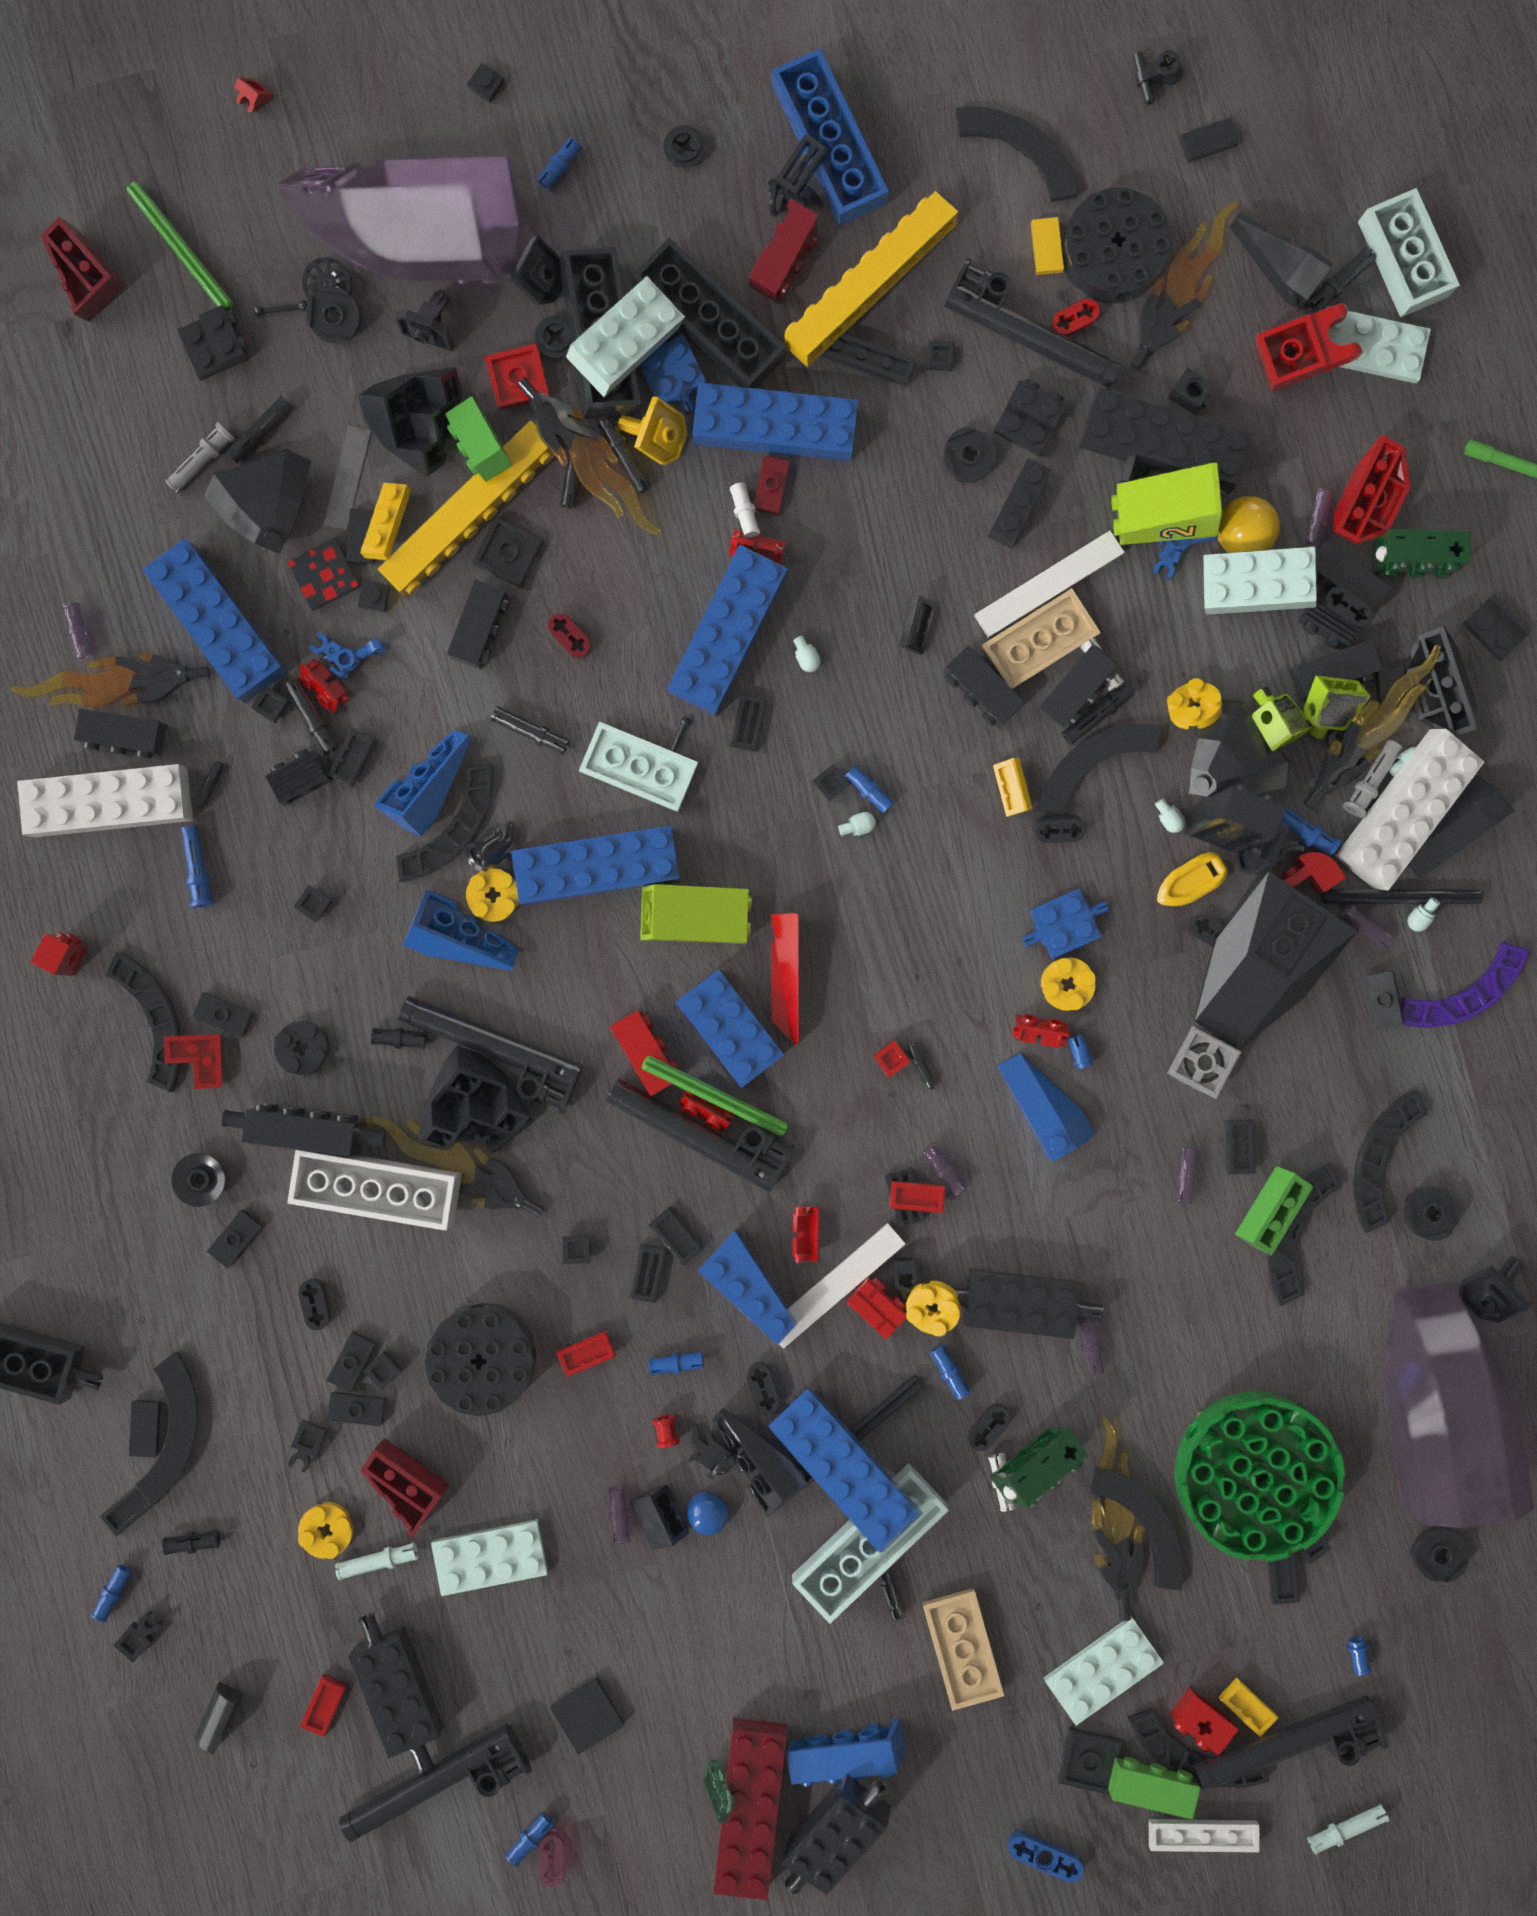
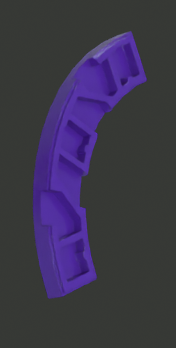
(1472, 1000)

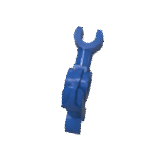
(1173, 551)
(346, 658)

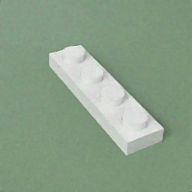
(1204, 1835)

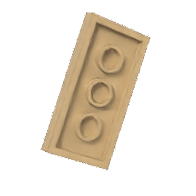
(1040, 639)
(963, 1649)

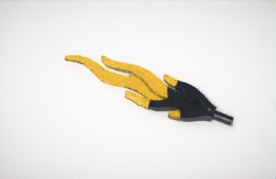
(1352, 756)
(499, 1186)
(1114, 1534)

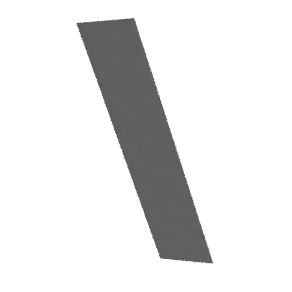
(347, 477)

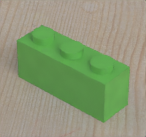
(477, 440)
(1274, 1210)
(1154, 1787)

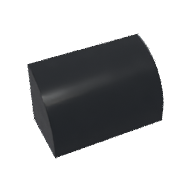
(659, 1517)
(217, 1717)

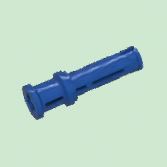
(1311, 834)
(201, 881)

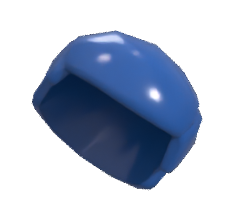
(707, 1513)

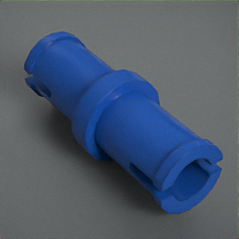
(559, 163)
(869, 789)
(676, 1363)
(950, 1372)
(111, 1593)
(529, 1839)

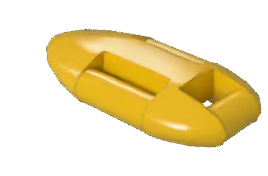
(1192, 880)

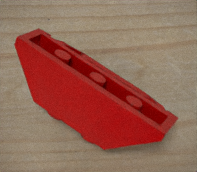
(1373, 492)

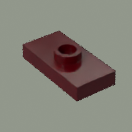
(771, 485)

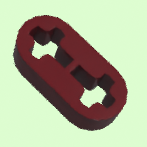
(564, 640)

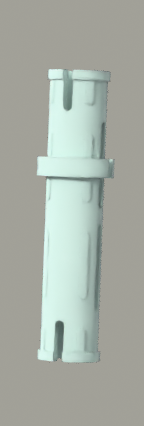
(388, 1558)
(1347, 1829)

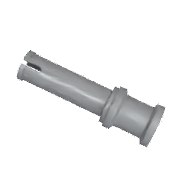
(208, 449)
(1367, 789)

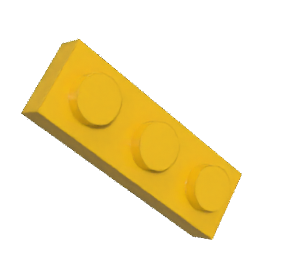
(385, 521)

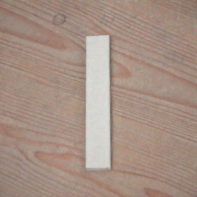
(1049, 584)
(843, 1279)

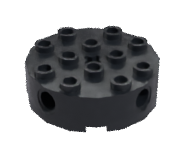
(1112, 220)
(461, 1379)

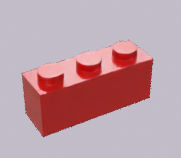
(638, 1043)

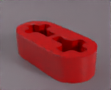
(1072, 312)

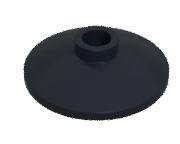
(185, 1181)

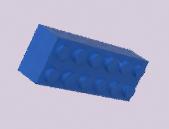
(819, 110)
(774, 422)
(214, 620)
(727, 630)
(595, 865)
(845, 1470)

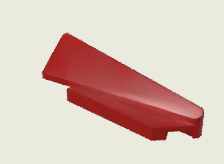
(785, 974)

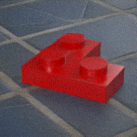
(203, 1052)

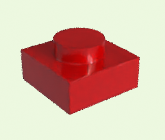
(891, 1058)

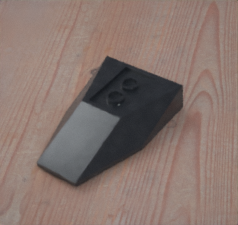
(1266, 959)

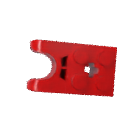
(1310, 342)

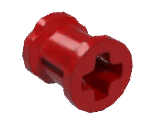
(666, 1431)

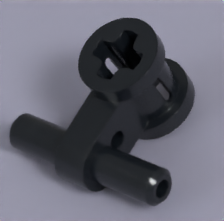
(1157, 72)

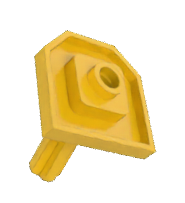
(659, 433)

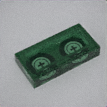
(718, 1791)

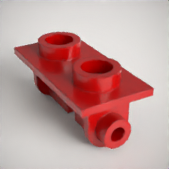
(764, 546)
(315, 676)
(1053, 1031)
(714, 1116)
(807, 1225)

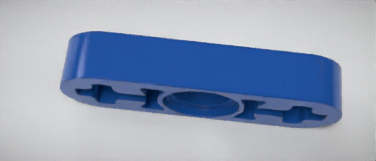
(1024, 1856)

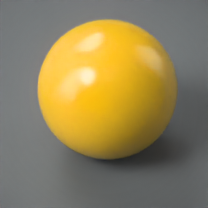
(1248, 525)

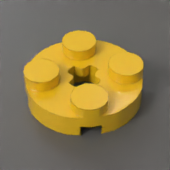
(1188, 694)
(481, 884)
(1082, 979)
(933, 1322)
(340, 1524)

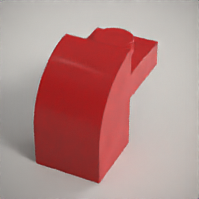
(1317, 869)

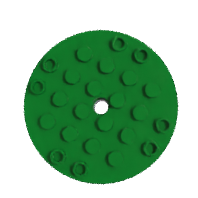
(1250, 1437)

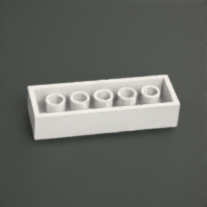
(105, 800)
(1409, 809)
(375, 1188)

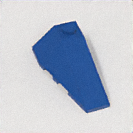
(420, 796)
(450, 934)
(1049, 1112)

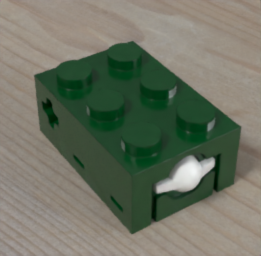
(1421, 553)
(1039, 1467)

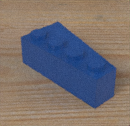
(746, 1285)
(855, 1754)

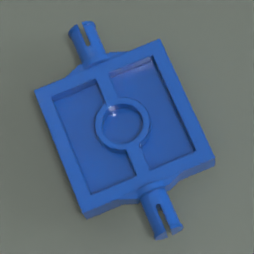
(673, 372)
(1065, 924)

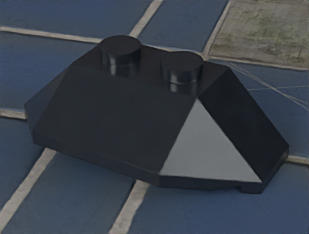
(1449, 695)

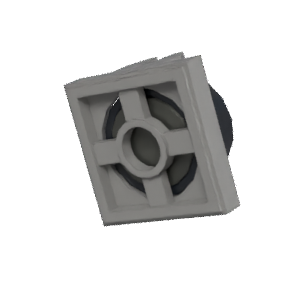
(1203, 1062)

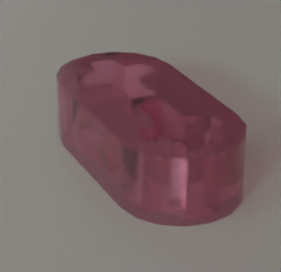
(557, 1858)

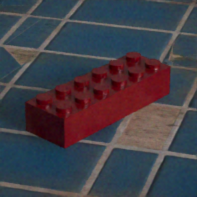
(755, 1785)

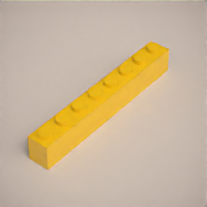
(870, 278)
(464, 513)

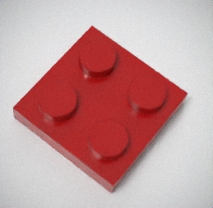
(509, 368)

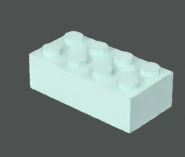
(1408, 252)
(625, 336)
(1260, 581)

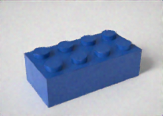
(729, 1028)

